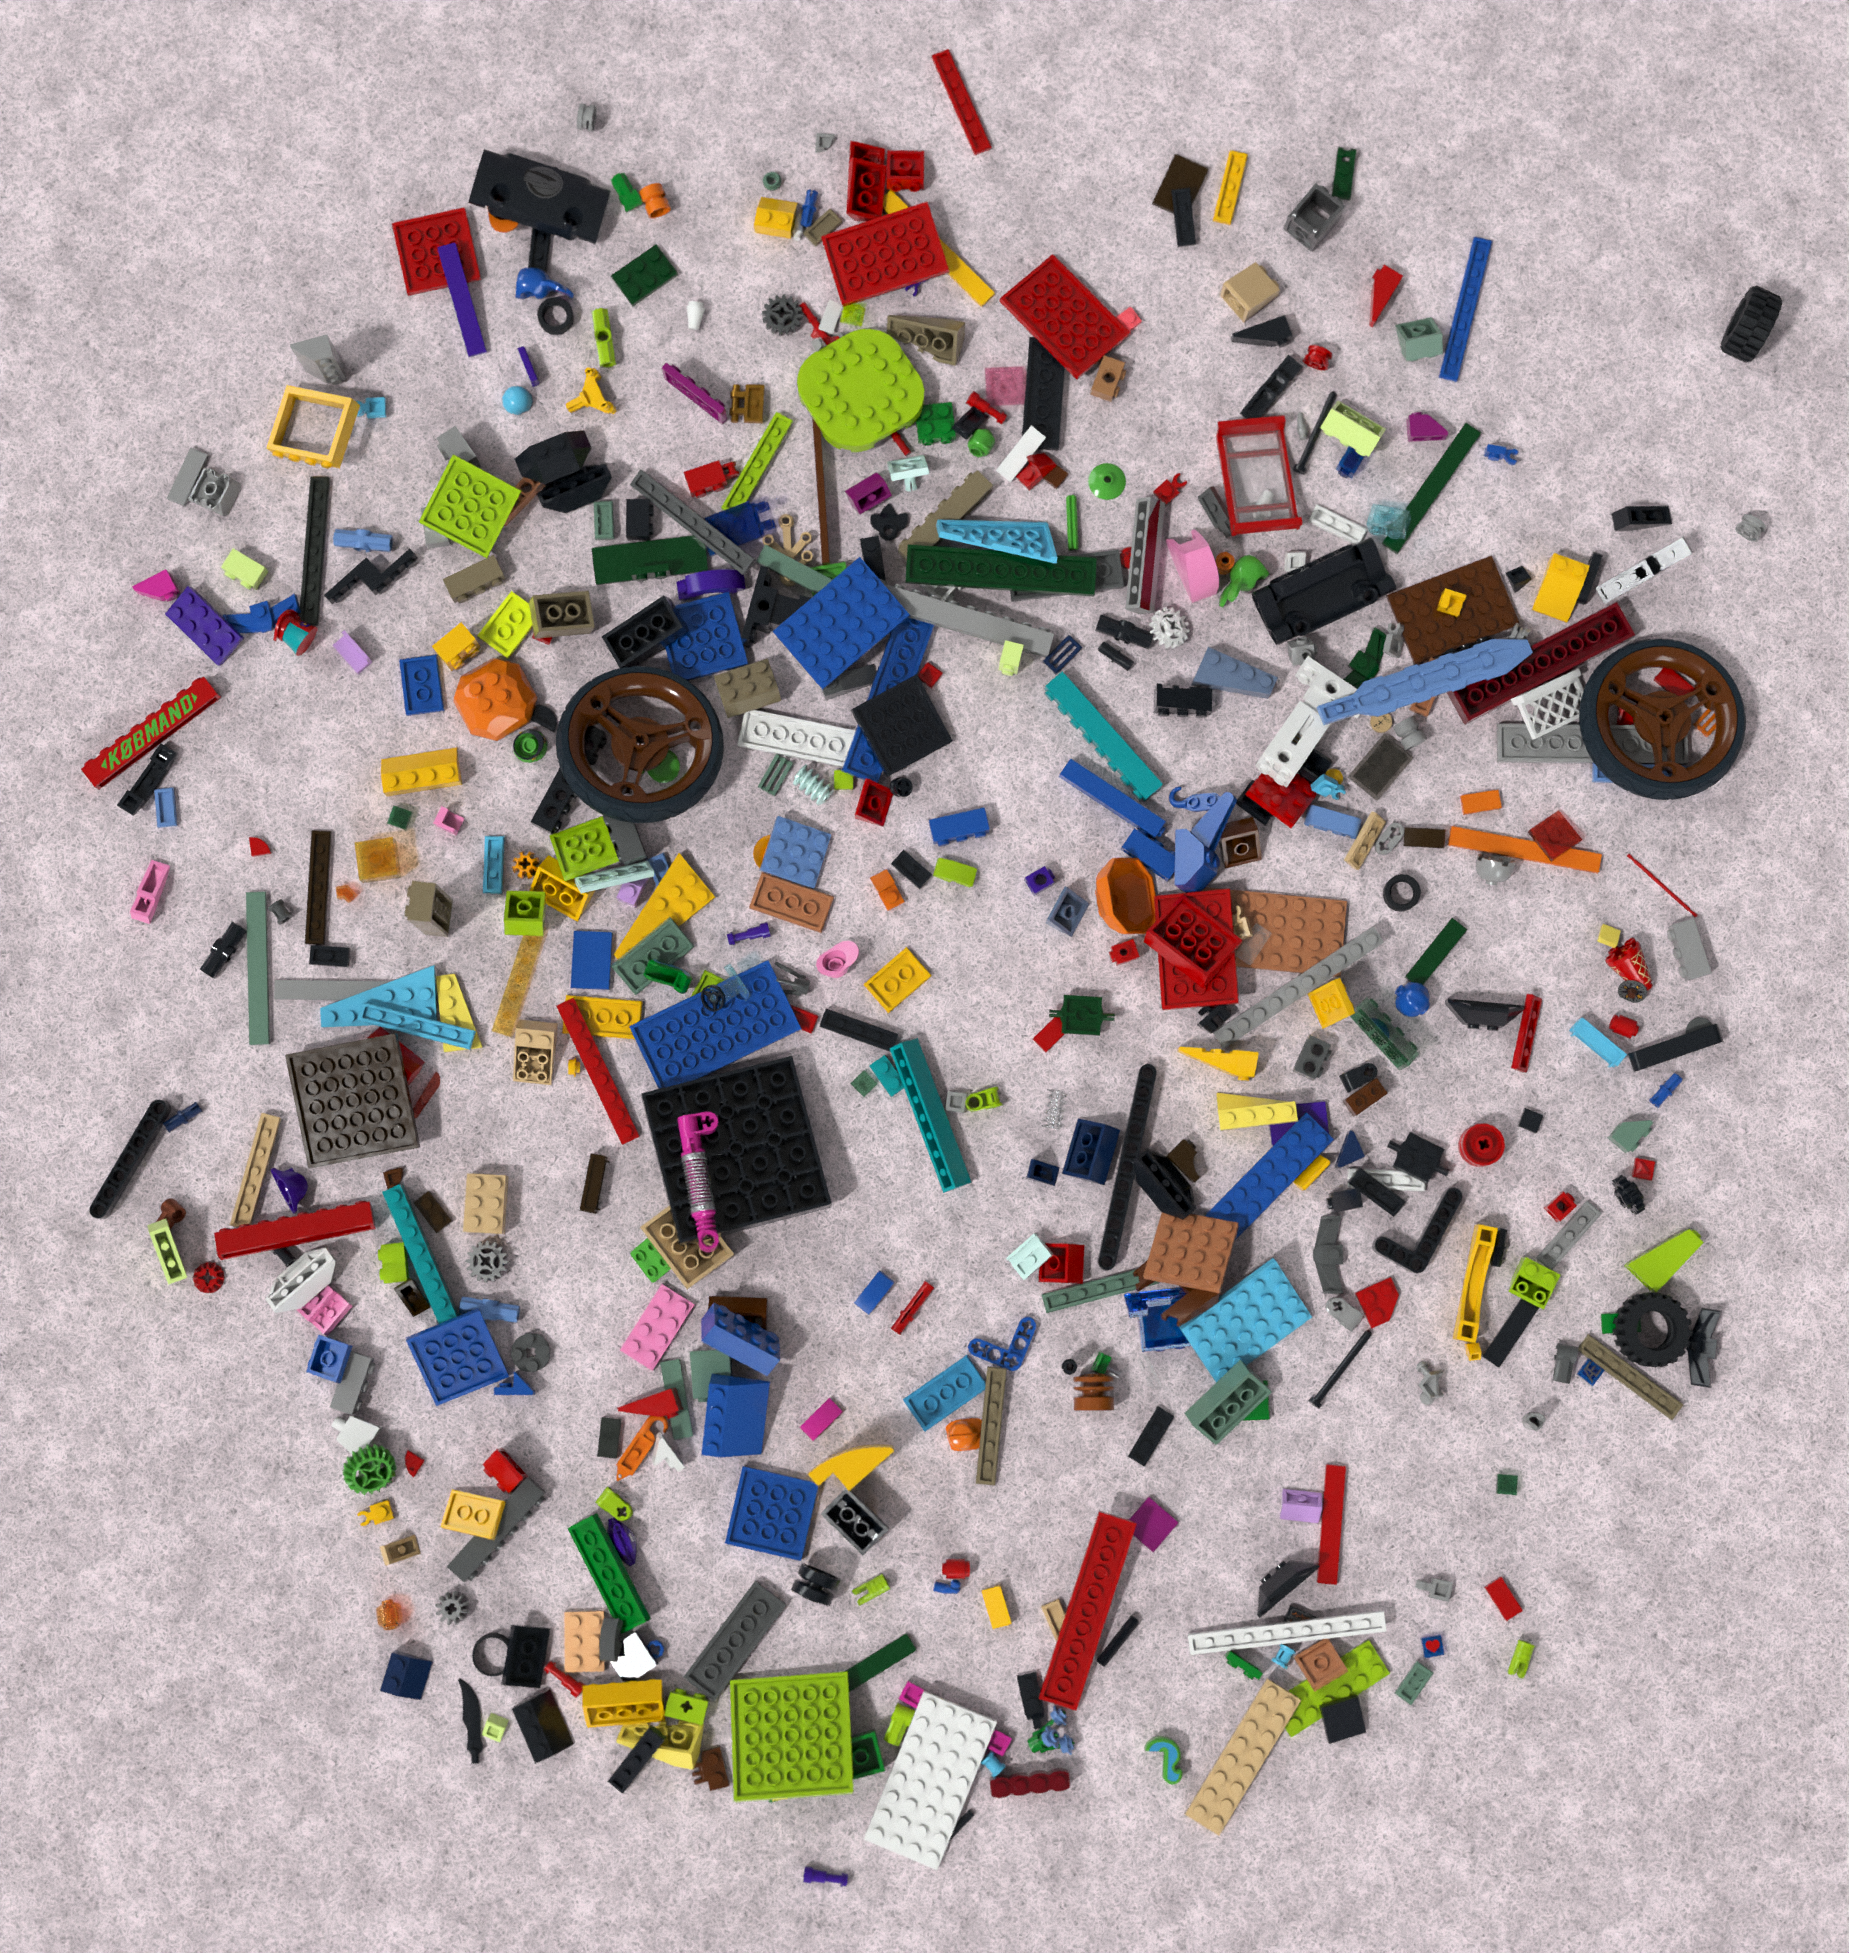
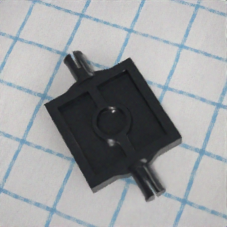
(1418, 1158)

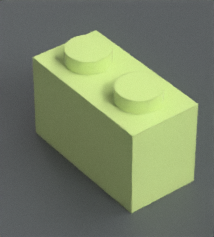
(244, 569)
(1010, 658)

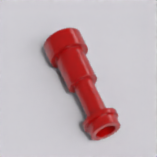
(984, 406)
(566, 1680)

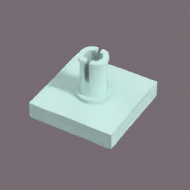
(908, 469)

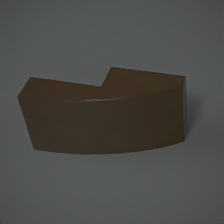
(1424, 837)

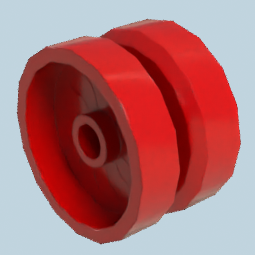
(1492, 1143)

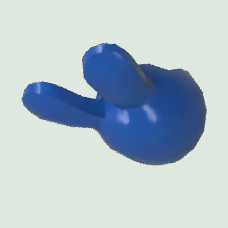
(537, 283)

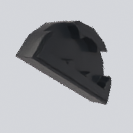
(545, 717)

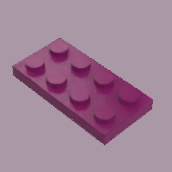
(701, 397)

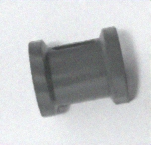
(280, 911)

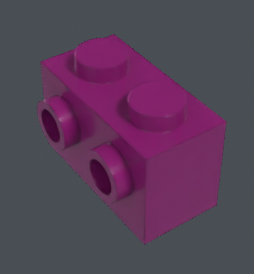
(868, 493)

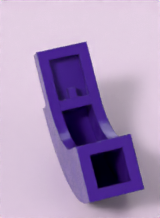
(710, 582)

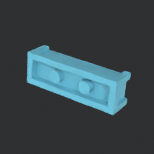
(1597, 1042)

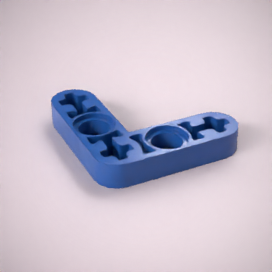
(1012, 1351)

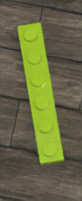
(758, 461)

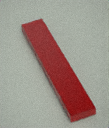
(961, 102)
(1331, 1524)

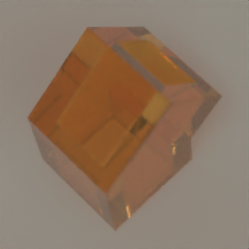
(346, 893)

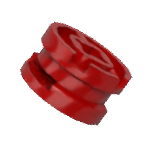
(1317, 357)

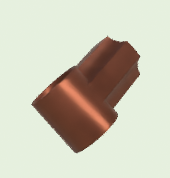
(172, 1212)

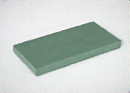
(664, 943)

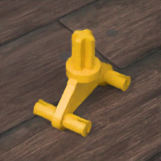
(591, 395)

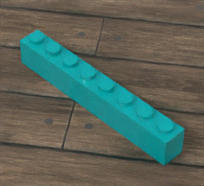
(1103, 737)
(930, 1115)
(420, 1253)

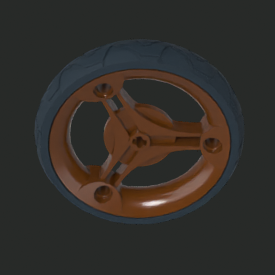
(1707, 674)
(641, 806)

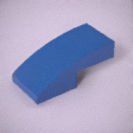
(874, 1292)

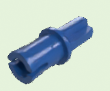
(809, 208)
(1666, 1090)

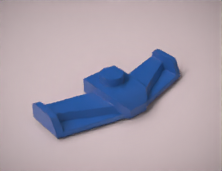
(262, 616)

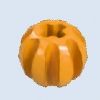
(521, 861)

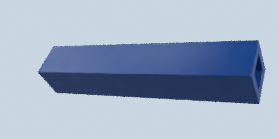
(1112, 799)

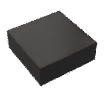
(1530, 1120)

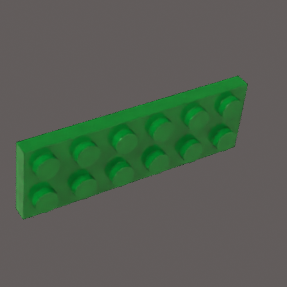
(609, 1572)

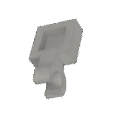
(1393, 641)
(1437, 1589)

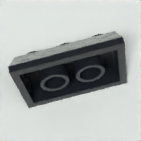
(855, 1521)
(542, 1726)

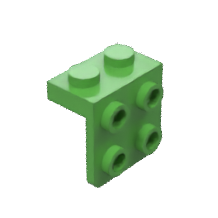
(650, 1260)

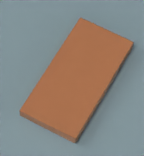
(791, 902)

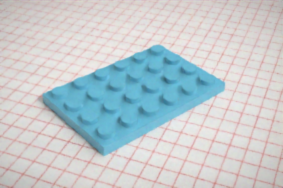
(1246, 1320)

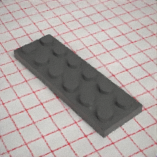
(1107, 576)
(734, 1640)

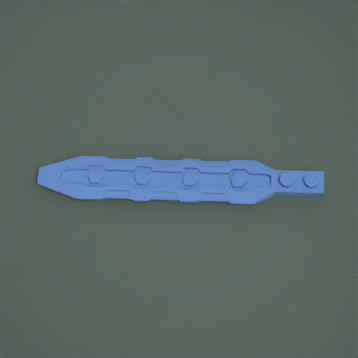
(1429, 679)

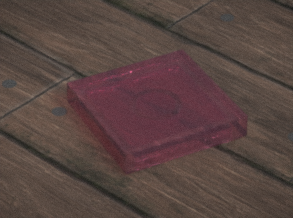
(1004, 386)

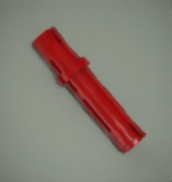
(899, 1326)

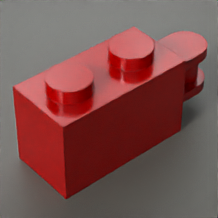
(709, 478)

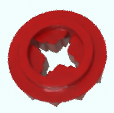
(213, 1285)

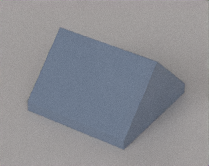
(1067, 912)

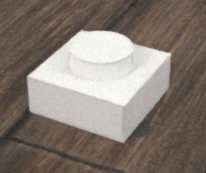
(1294, 560)

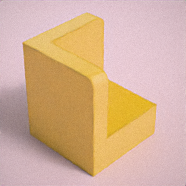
(1451, 602)

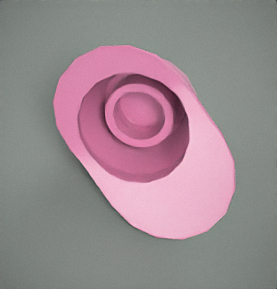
(837, 960)

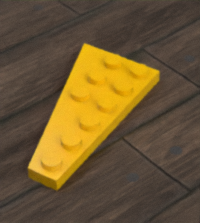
(676, 896)

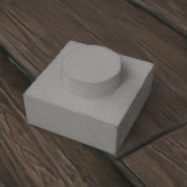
(955, 1102)

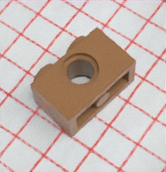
(1114, 369)

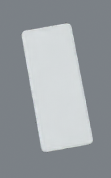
(830, 317)

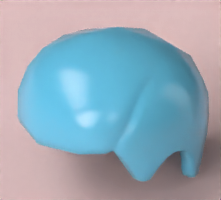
(517, 400)

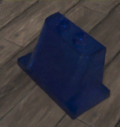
(1153, 1331)

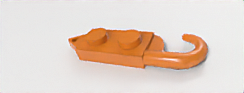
(638, 1448)

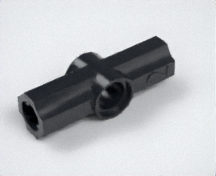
(1124, 631)
(222, 950)

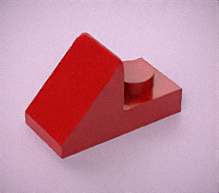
(1036, 470)

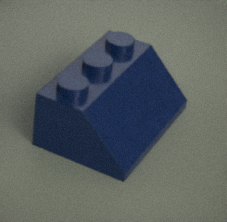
(1091, 1151)

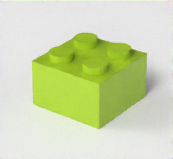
(524, 913)

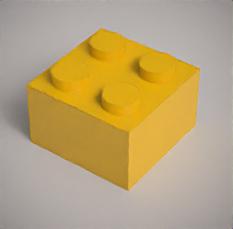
(456, 647)

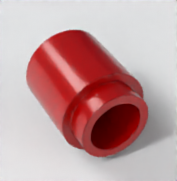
(1623, 1026)
(956, 1568)

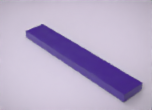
(462, 300)

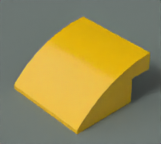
(851, 1464)

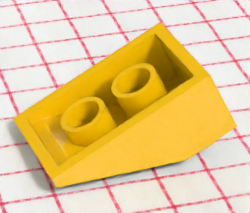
(1560, 587)

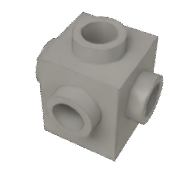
(1300, 649)

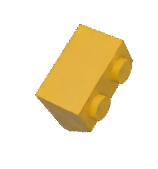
(775, 217)

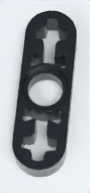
(1594, 562)

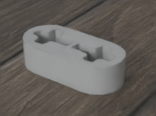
(1385, 836)

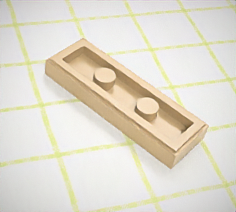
(1365, 840)

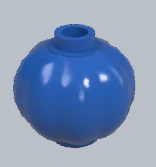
(1412, 999)

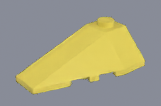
(678, 1749)

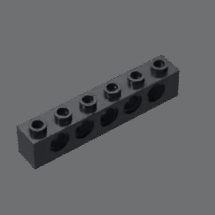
(559, 784)

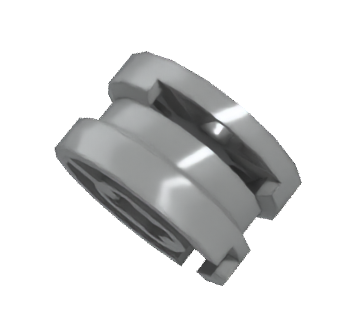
(586, 117)
(1750, 527)
(1518, 632)

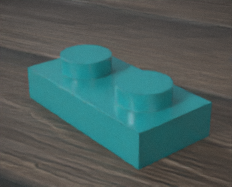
(887, 1075)

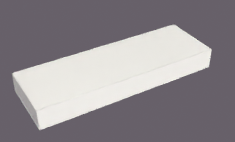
(1017, 457)
(1337, 525)

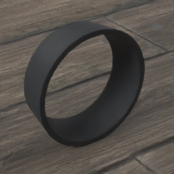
(491, 1635)

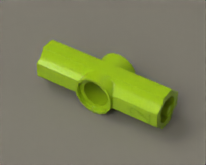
(602, 327)

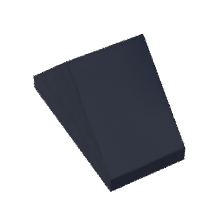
(1350, 1150)
(1042, 1172)

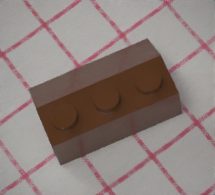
(750, 1308)

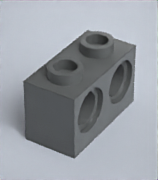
(1307, 1055)

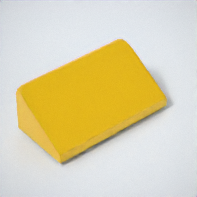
(1306, 1178)
(996, 1607)

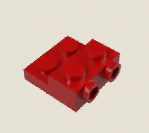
(905, 170)

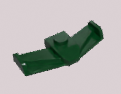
(1366, 664)

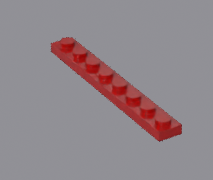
(598, 1071)

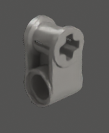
(1346, 1315)

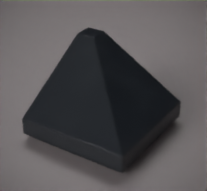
(1518, 578)

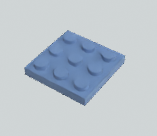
(795, 852)

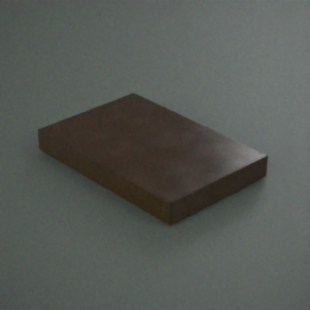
(1180, 174)

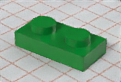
(1237, 1661)

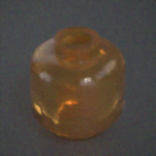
(389, 1615)

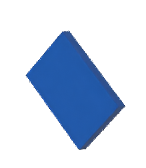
(421, 685)
(591, 960)

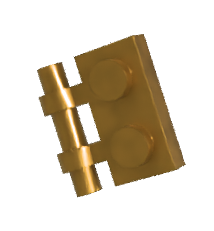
(753, 403)

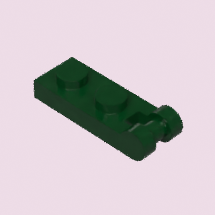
(1343, 174)

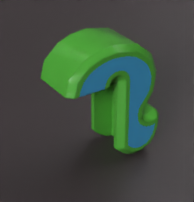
(1170, 1757)

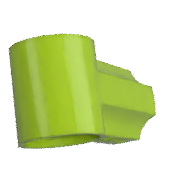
(899, 1722)

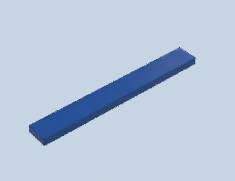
(1465, 309)

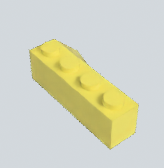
(1247, 1111)

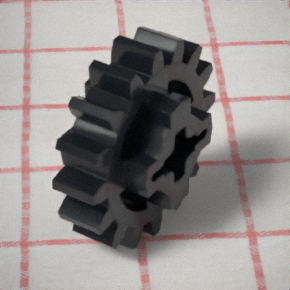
(1628, 1194)

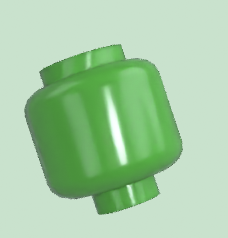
(981, 442)

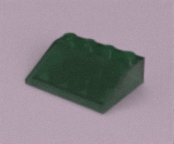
(1384, 1034)

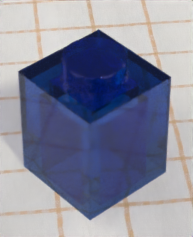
(1349, 463)

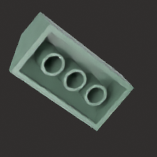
(1227, 1402)

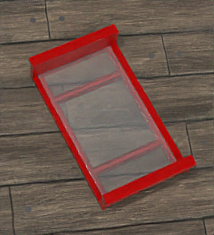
(1256, 475)

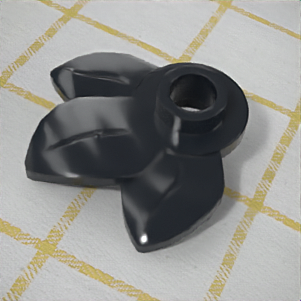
(888, 520)

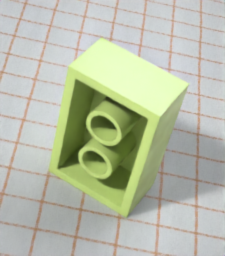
(1352, 429)

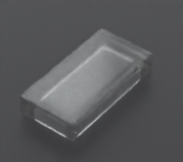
(1252, 945)

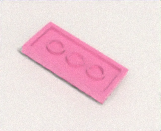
(657, 1327)

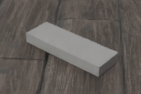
(187, 477)

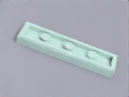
(614, 877)

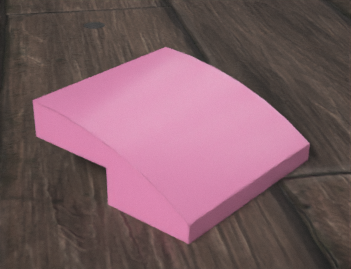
(326, 1310)

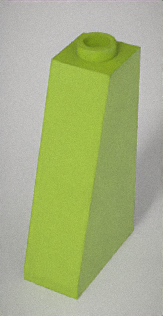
(1664, 1260)

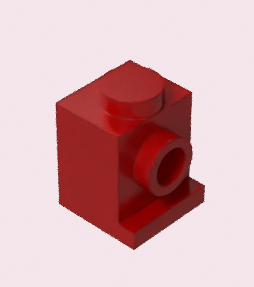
(1130, 947)
(1568, 1205)

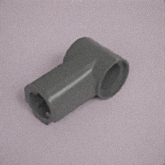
(1565, 1358)

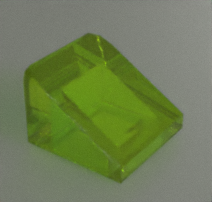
(853, 315)

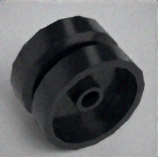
(814, 1587)

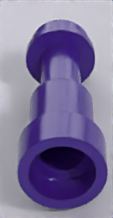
(751, 933)
(820, 1876)

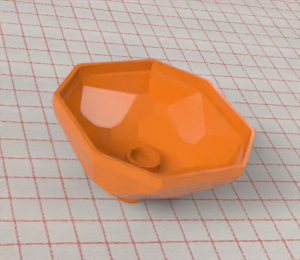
(495, 699)
(1126, 896)

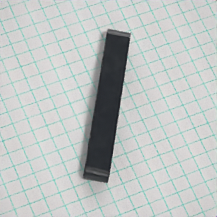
(122, 1165)

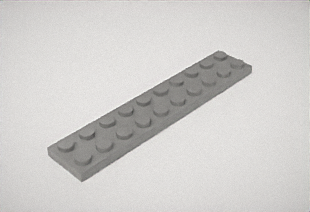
(1567, 745)

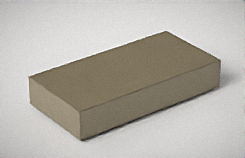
(822, 226)

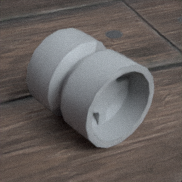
(1410, 733)

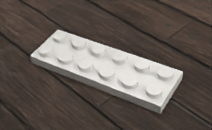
(795, 738)

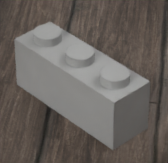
(1689, 950)
(353, 1383)

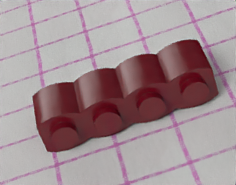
(1023, 1783)

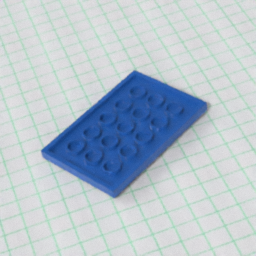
(841, 623)

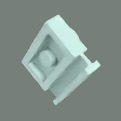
(1029, 1256)

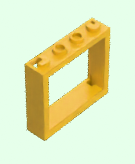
(342, 435)

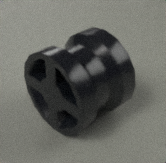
(905, 787)

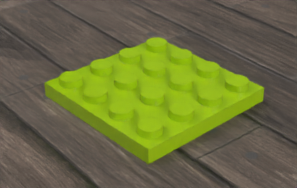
(470, 506)

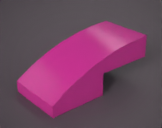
(820, 1419)

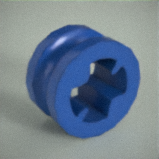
(656, 1643)

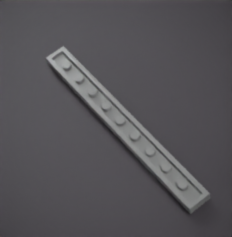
(1298, 987)

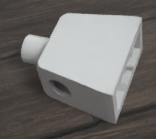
(355, 1433)

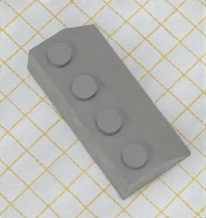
(320, 359)

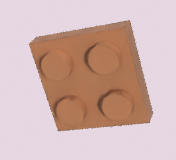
(1320, 1664)

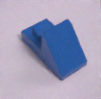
(520, 1387)

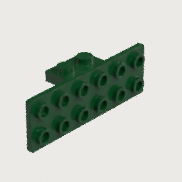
(649, 560)

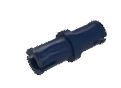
(182, 1117)

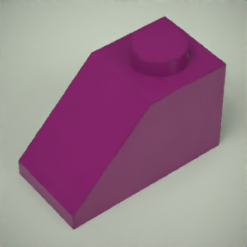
(1424, 428)

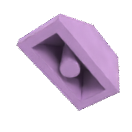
(631, 892)

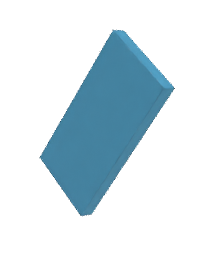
(945, 1393)

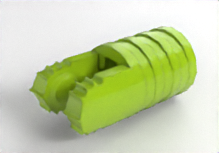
(875, 1587)
(1521, 1658)

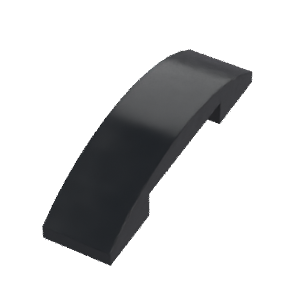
(148, 781)

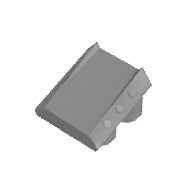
(215, 491)

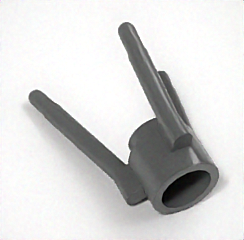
(799, 985)

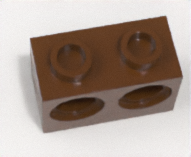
(1365, 1097)

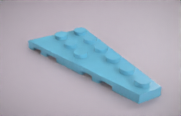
(1017, 538)
(408, 994)

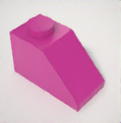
(159, 587)

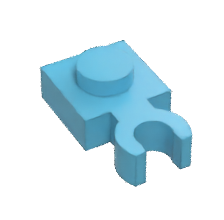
(373, 407)
(1326, 785)

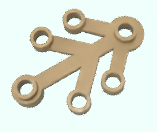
(788, 551)

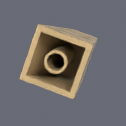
(1249, 291)

